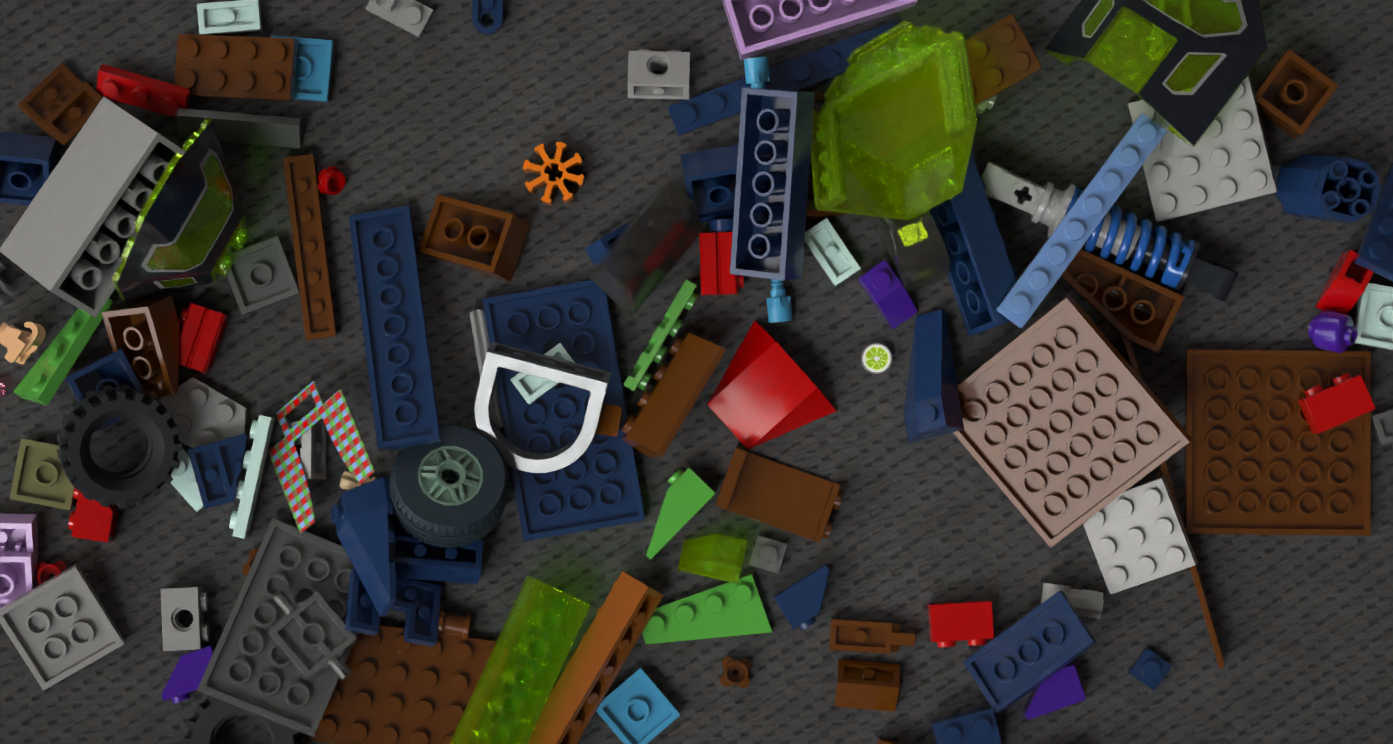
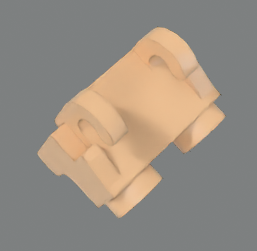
(21, 343)

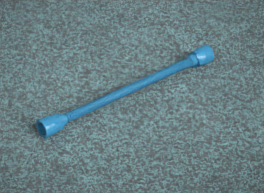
(779, 304)

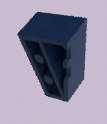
(426, 562)

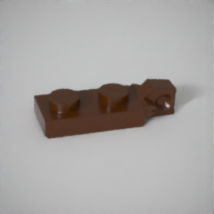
(868, 636)

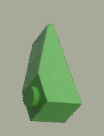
(680, 504)

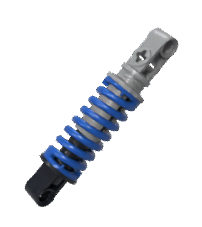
(1117, 235)

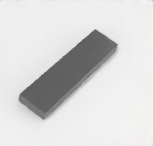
(243, 127)

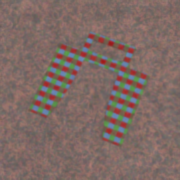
(344, 435)

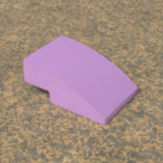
(17, 555)

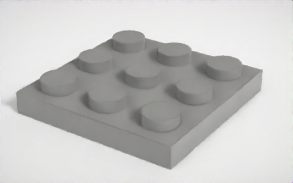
(1139, 537)
(60, 627)

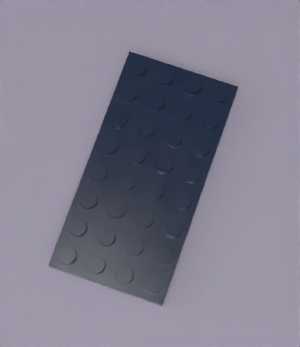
(603, 482)

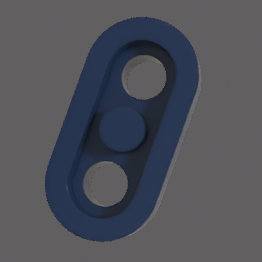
(487, 7)

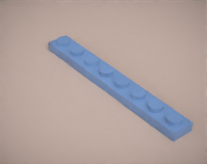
(1081, 220)

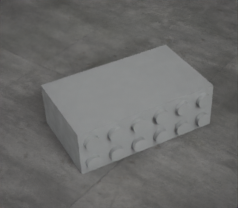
(89, 207)

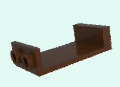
(779, 495)

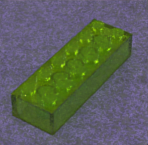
(522, 666)

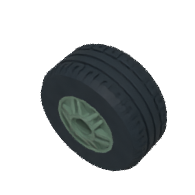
(450, 488)

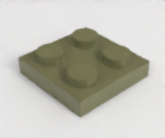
(40, 476)

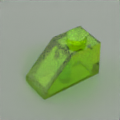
(713, 557)

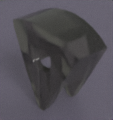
(914, 250)

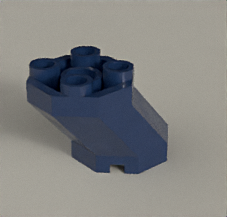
(1327, 188)

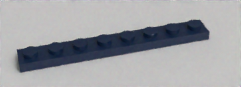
(791, 75)

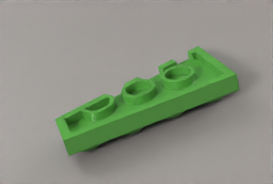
(669, 326)
(57, 360)
(713, 613)

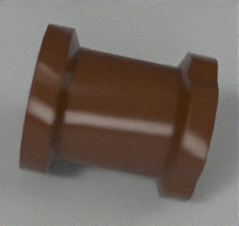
(454, 624)

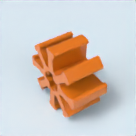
(545, 178)

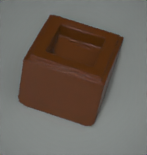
(610, 420)

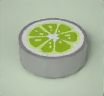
(876, 358)

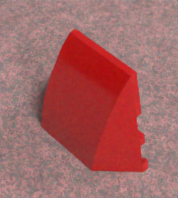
(765, 392)

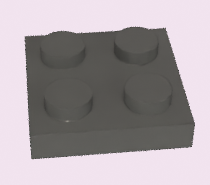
(262, 276)

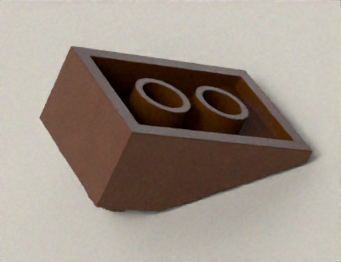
(474, 237)
(150, 340)

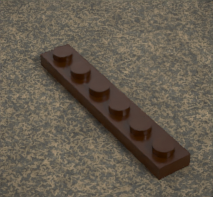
(310, 247)

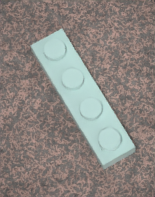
(248, 489)

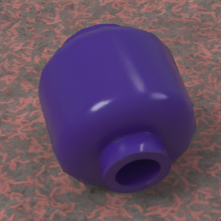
(1332, 331)

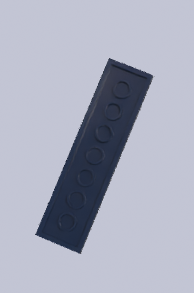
(394, 329)

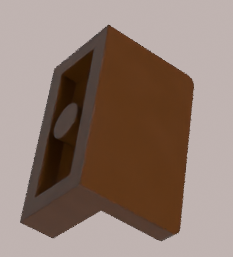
(867, 685)

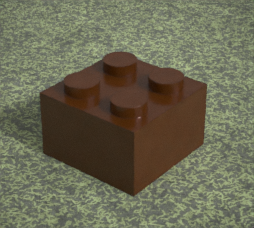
(1293, 93)

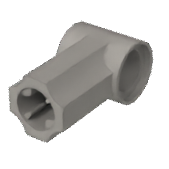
(1086, 602)

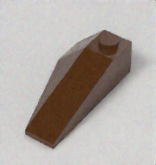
(1128, 301)

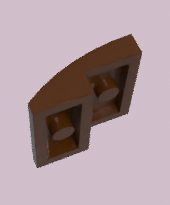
(60, 104)

